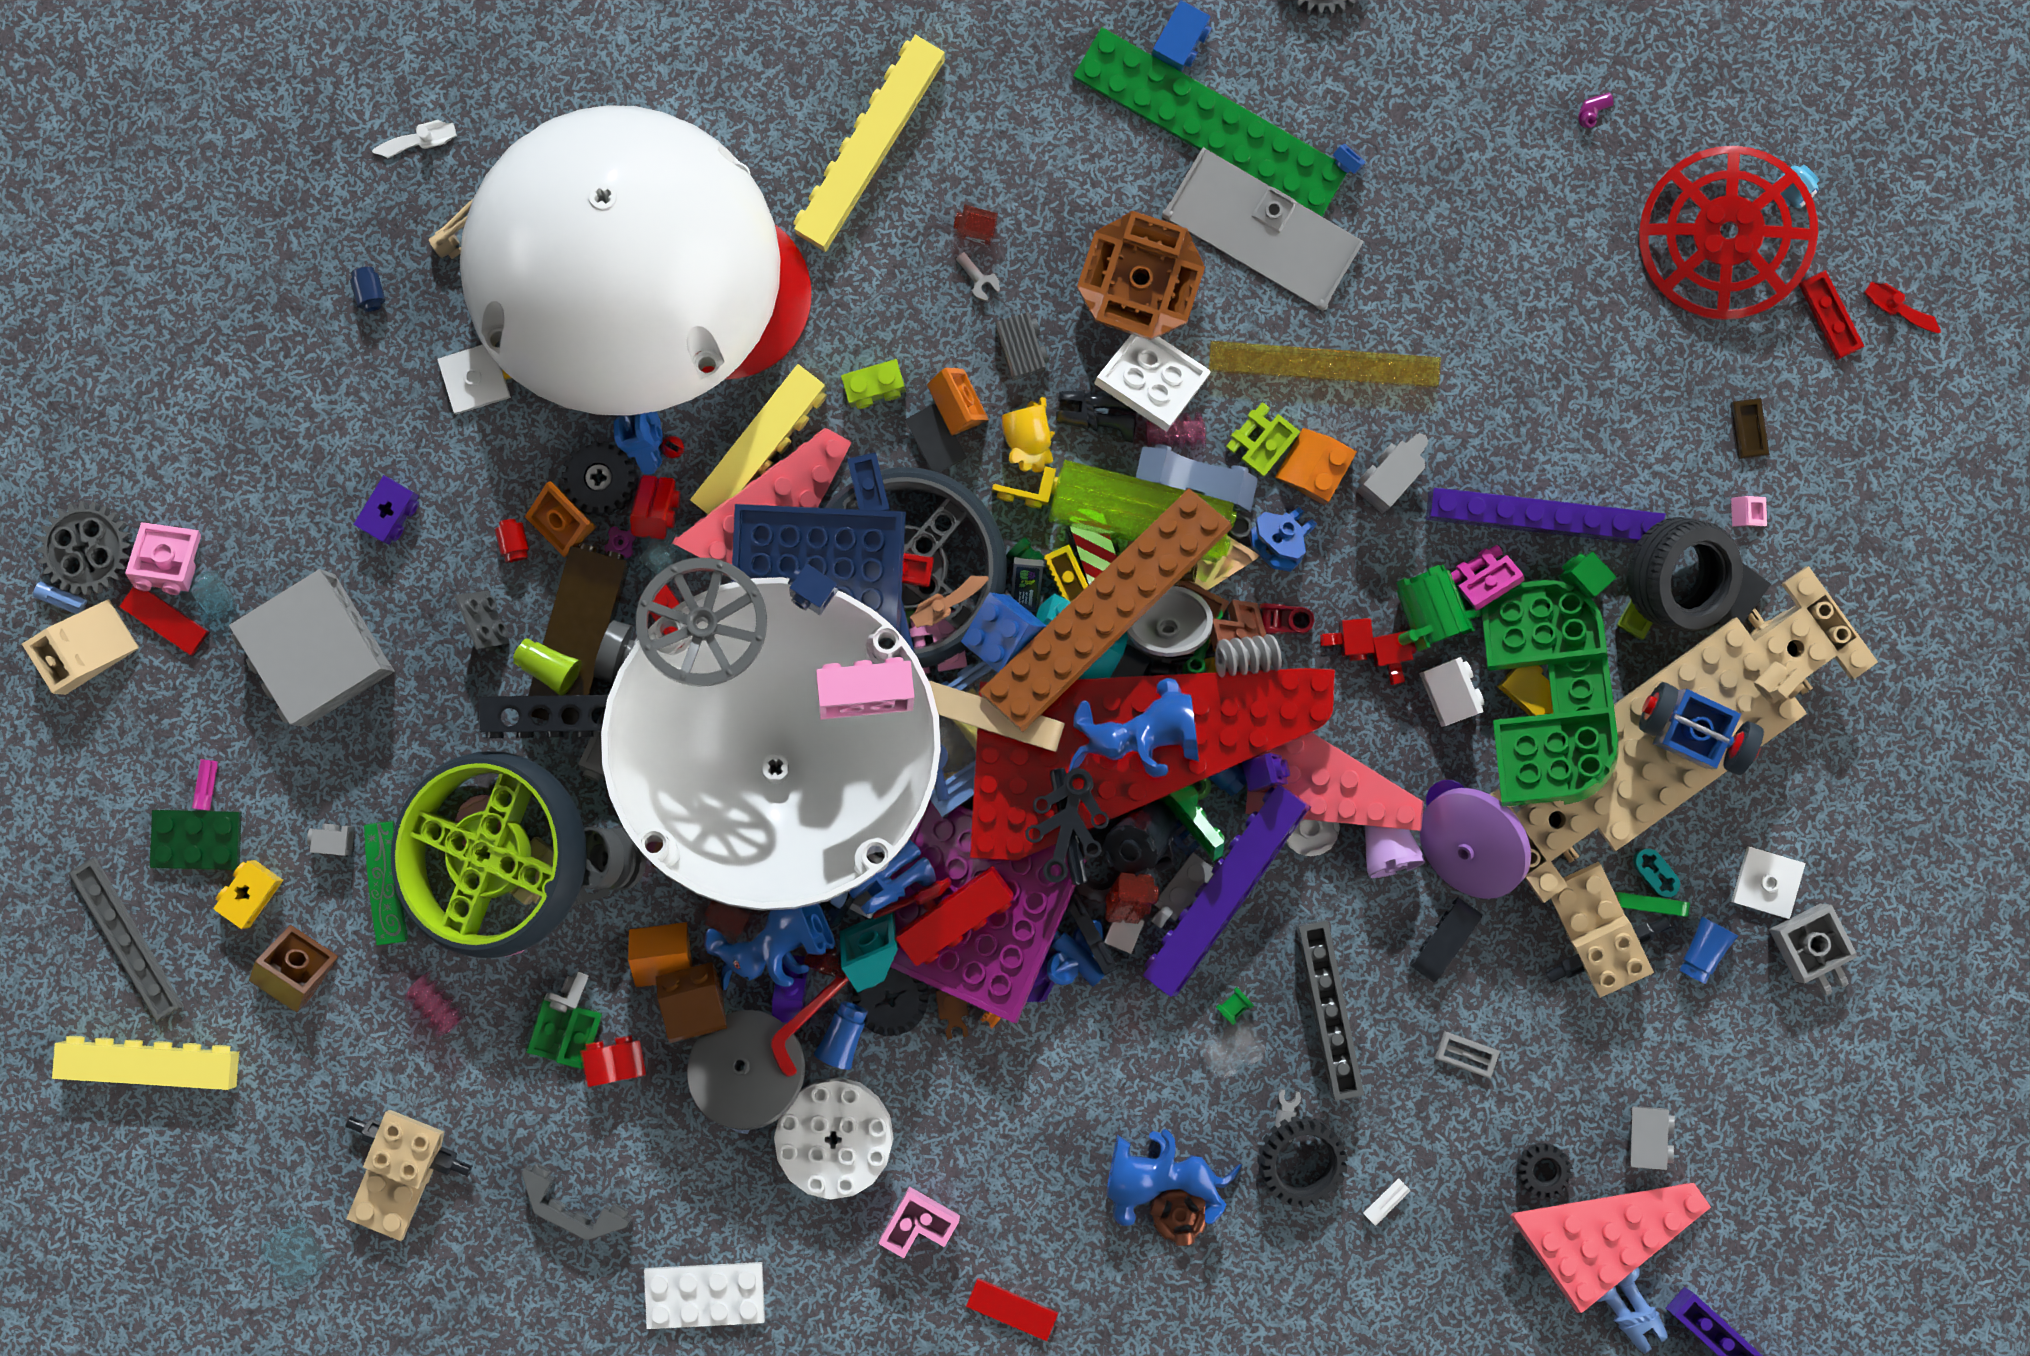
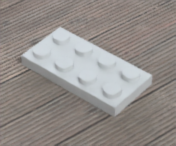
(704, 1295)

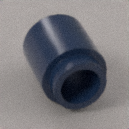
(367, 289)

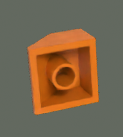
(1316, 465)

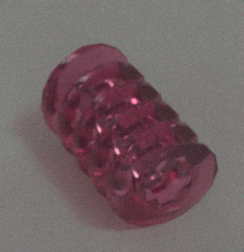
(1179, 431)
(434, 1005)

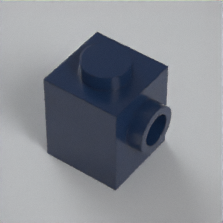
(811, 589)

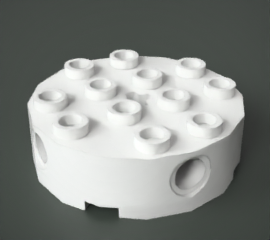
(829, 1168)

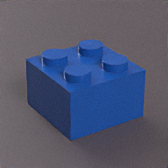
(1001, 630)

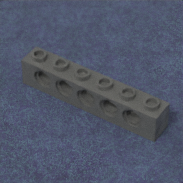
(1329, 1009)

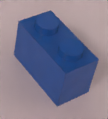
(1181, 36)

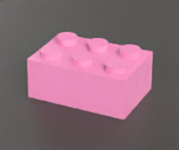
(865, 688)

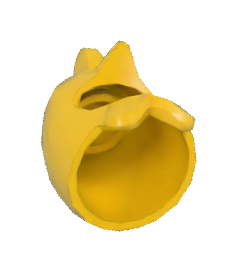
(1029, 436)

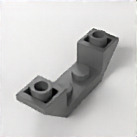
(538, 1184)

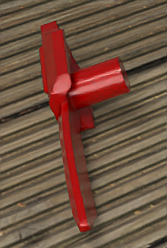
(1891, 301)
(924, 896)

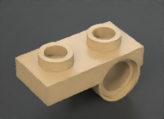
(1779, 683)

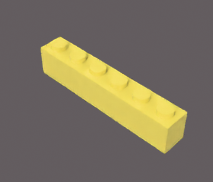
(762, 439)
(145, 1064)

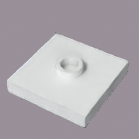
(473, 379)
(1768, 882)

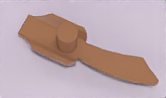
(938, 607)

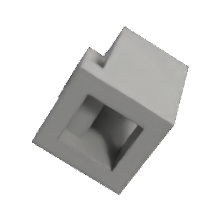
(331, 840)

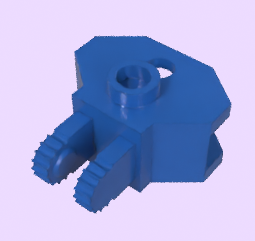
(640, 438)
(1283, 537)

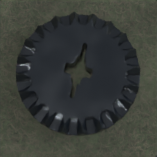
(896, 1019)

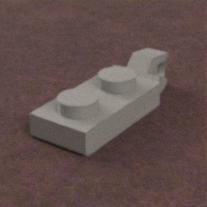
(1181, 889)

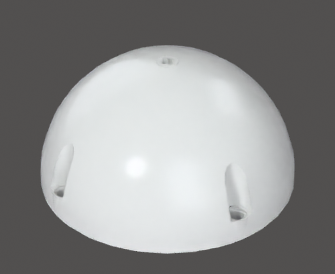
(622, 293)
(698, 760)

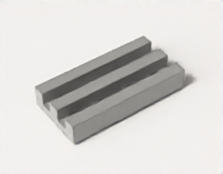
(1444, 1046)

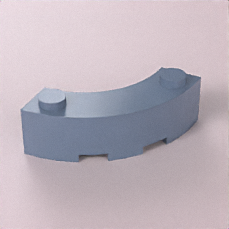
(1177, 471)

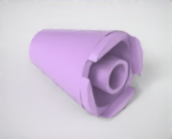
(1390, 851)

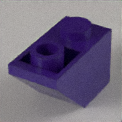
(1266, 772)
(790, 1000)

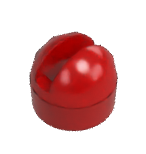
(670, 453)

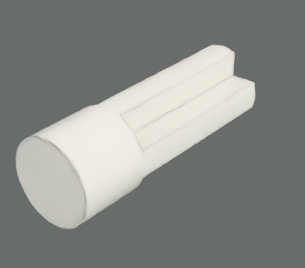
(1386, 1202)

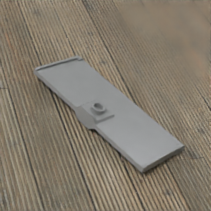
(1263, 228)

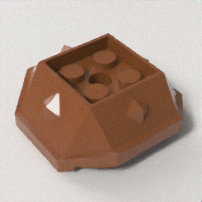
(1148, 247)

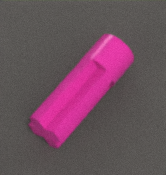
(205, 784)

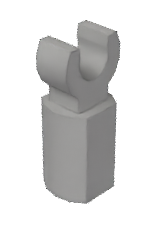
(1287, 1107)

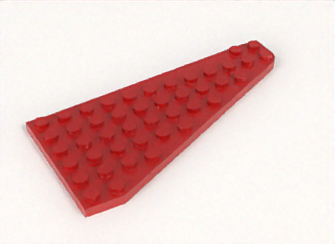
(1233, 723)

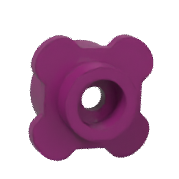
(616, 535)

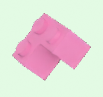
(918, 1215)

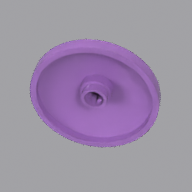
(1475, 843)

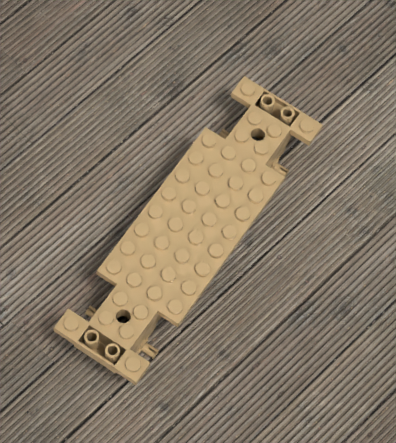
(1723, 669)

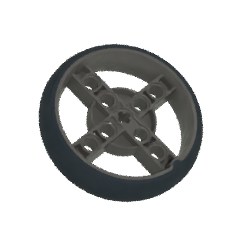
(958, 507)

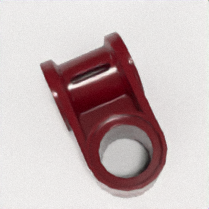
(1283, 619)

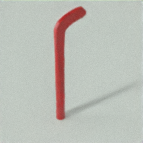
(779, 1039)

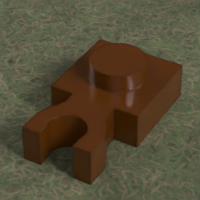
(953, 1010)

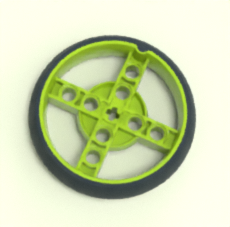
(420, 825)

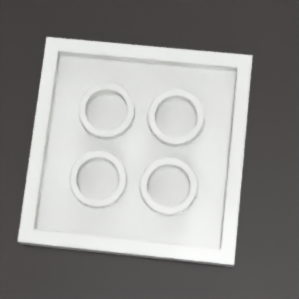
(1152, 379)

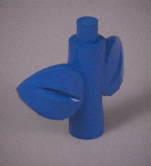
(1074, 957)

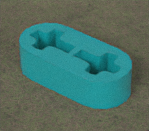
(1661, 868)

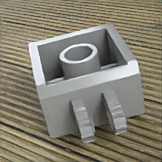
(1395, 473)
(1829, 952)

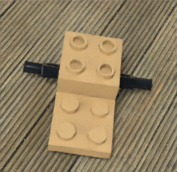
(1601, 933)
(398, 1170)

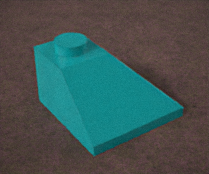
(868, 951)

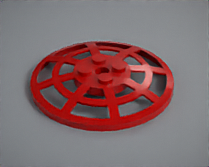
(1724, 251)

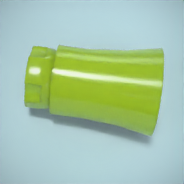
(547, 665)

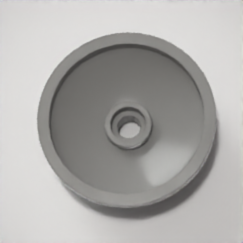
(1174, 624)

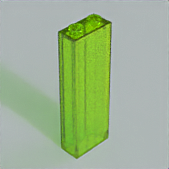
(1121, 504)

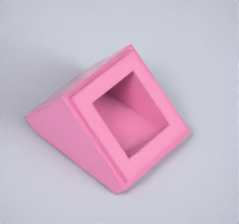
(1749, 511)

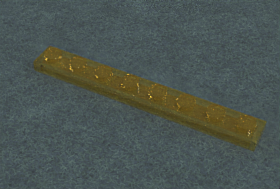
(1324, 364)

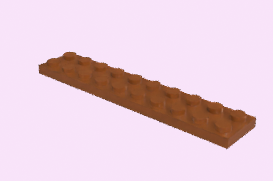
(1105, 609)

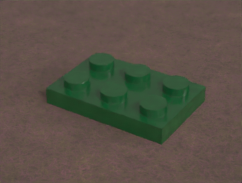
(195, 839)

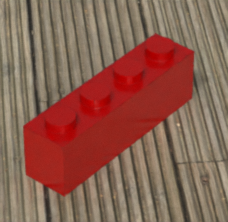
(954, 916)

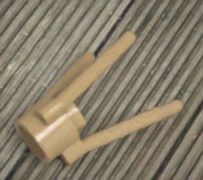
(445, 240)

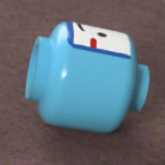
(1792, 195)

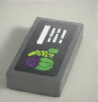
(1027, 582)

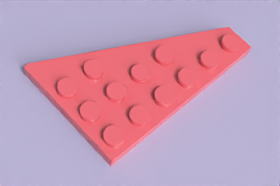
(791, 482)
(1341, 788)
(1605, 1239)

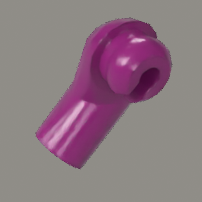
(1591, 107)

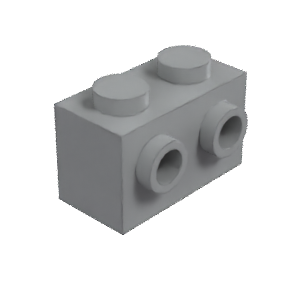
(1650, 1138)

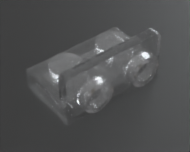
(1232, 1048)

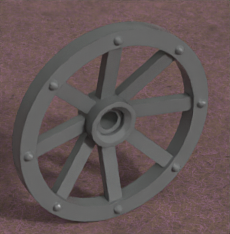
(700, 614)

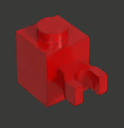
(1354, 638)
(1391, 653)

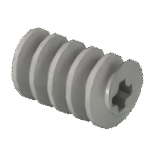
(1247, 653)

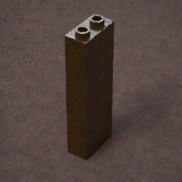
(580, 617)

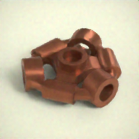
(1178, 1216)

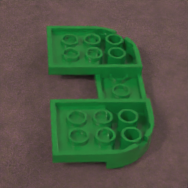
(1577, 746)

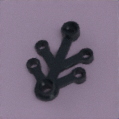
(1069, 820)

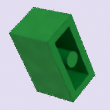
(1587, 574)

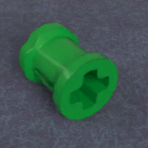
(1235, 1006)

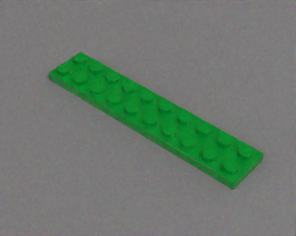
(1208, 120)

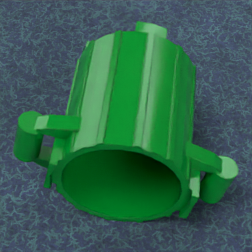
(1433, 608)

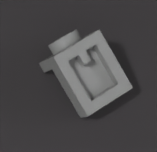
(572, 988)

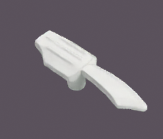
(427, 136)

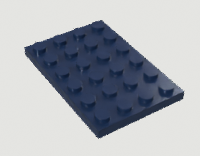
(847, 545)

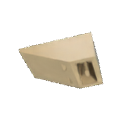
(80, 647)

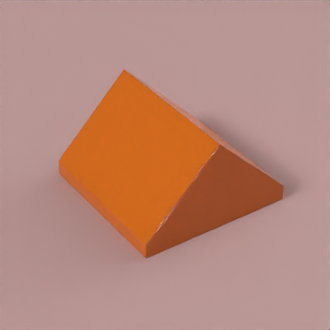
(957, 400)
(559, 519)
(658, 952)

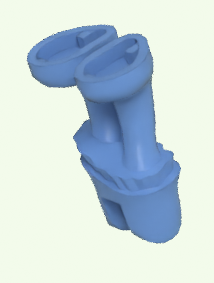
(1636, 1322)

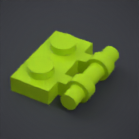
(1270, 444)

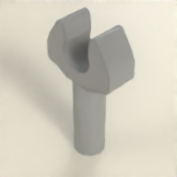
(978, 278)

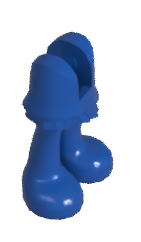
(886, 890)

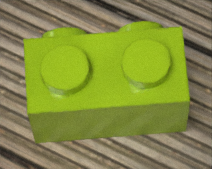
(873, 384)

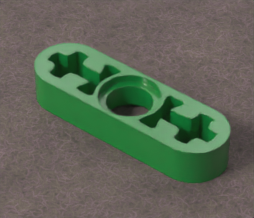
(1653, 904)

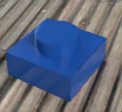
(1348, 159)

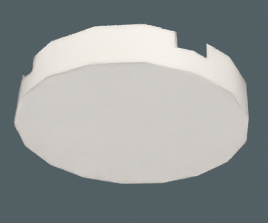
(1306, 844)

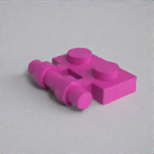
(1489, 583)

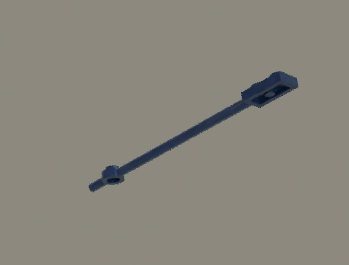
(872, 496)

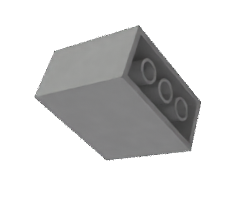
(310, 649)

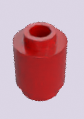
(512, 540)

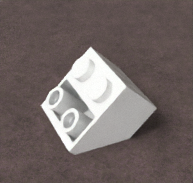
(1452, 691)

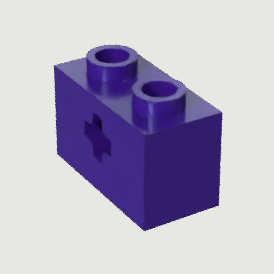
(376, 521)

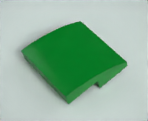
(562, 1034)

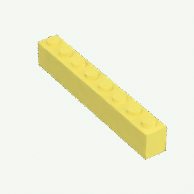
(869, 143)

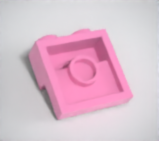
(163, 558)

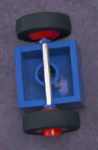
(1699, 729)

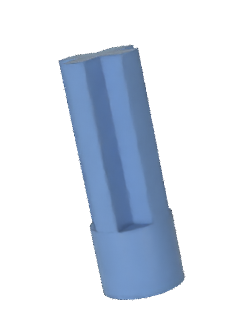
(59, 598)

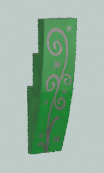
(385, 904)

